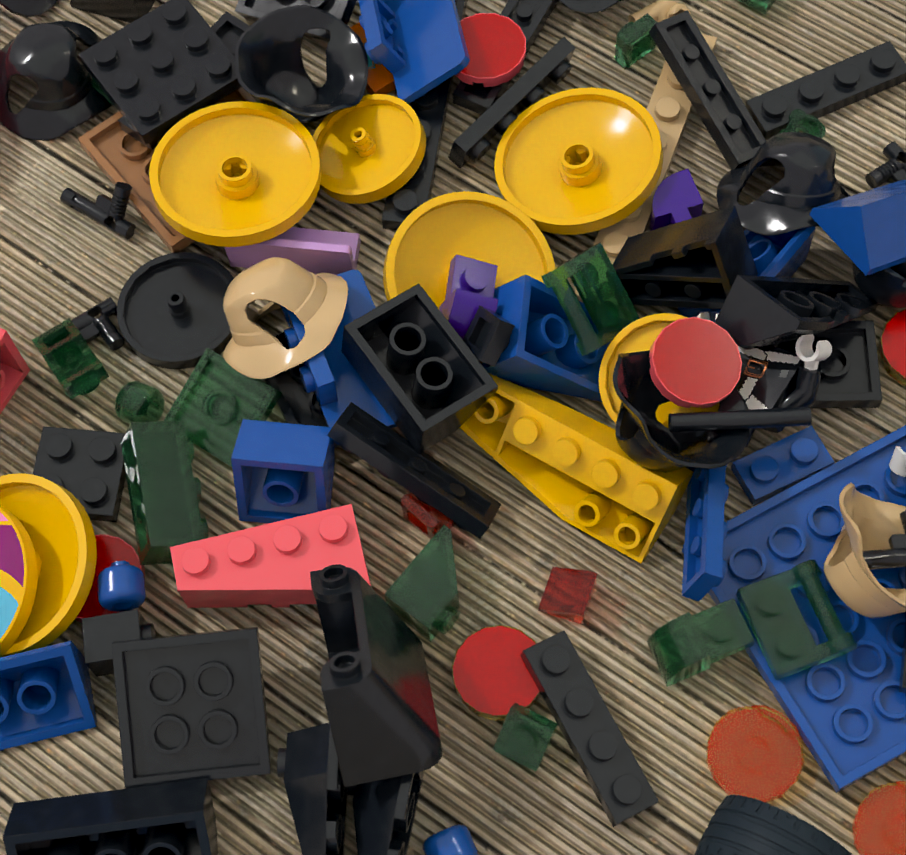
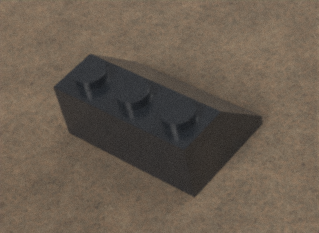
(417, 367)

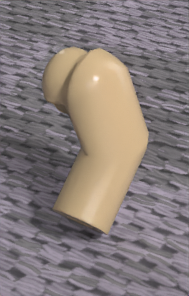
(659, 10)

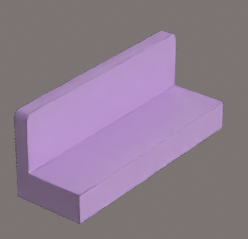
(310, 248)

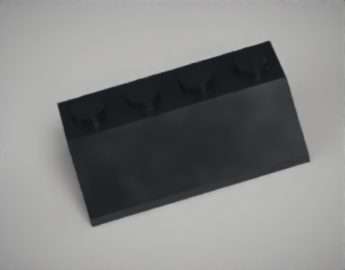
(128, 821)

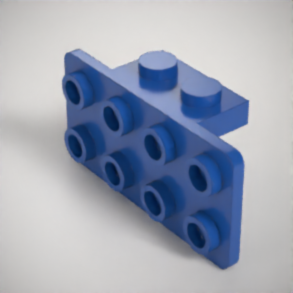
(415, 42)
(330, 372)

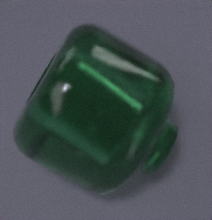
(139, 403)

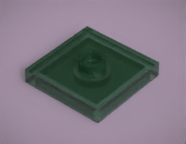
(217, 402)

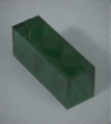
(162, 489)

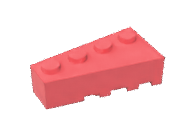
(267, 561)

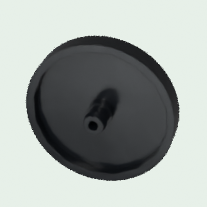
(175, 309)

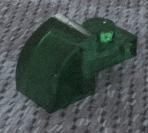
(70, 359)
(696, 641)

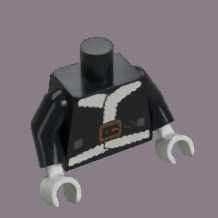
(779, 376)

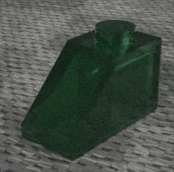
(427, 589)

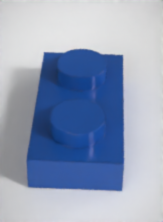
(781, 465)

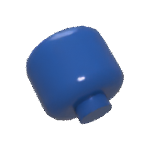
(121, 587)
(450, 841)

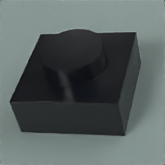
(488, 335)

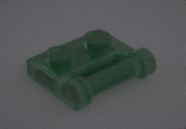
(601, 294)
(781, 626)

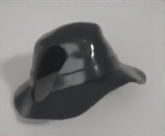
(273, 69)
(64, 85)
(806, 184)
(650, 441)

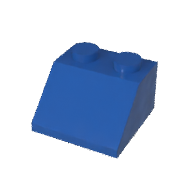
(282, 470)

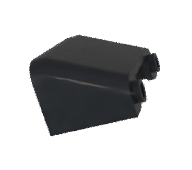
(373, 682)

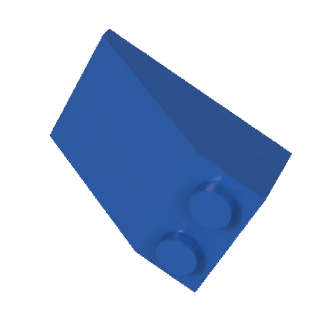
(543, 343)

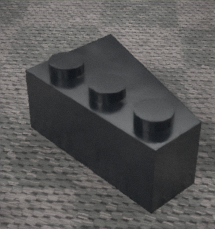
(686, 262)

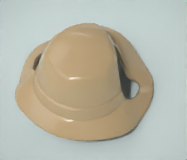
(314, 298)
(865, 528)

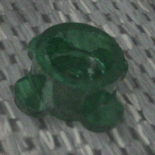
(801, 121)

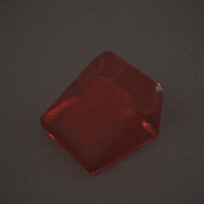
(424, 516)
(568, 593)

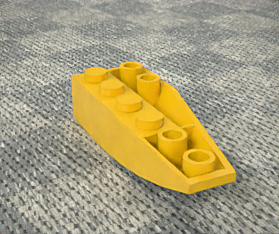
(577, 468)

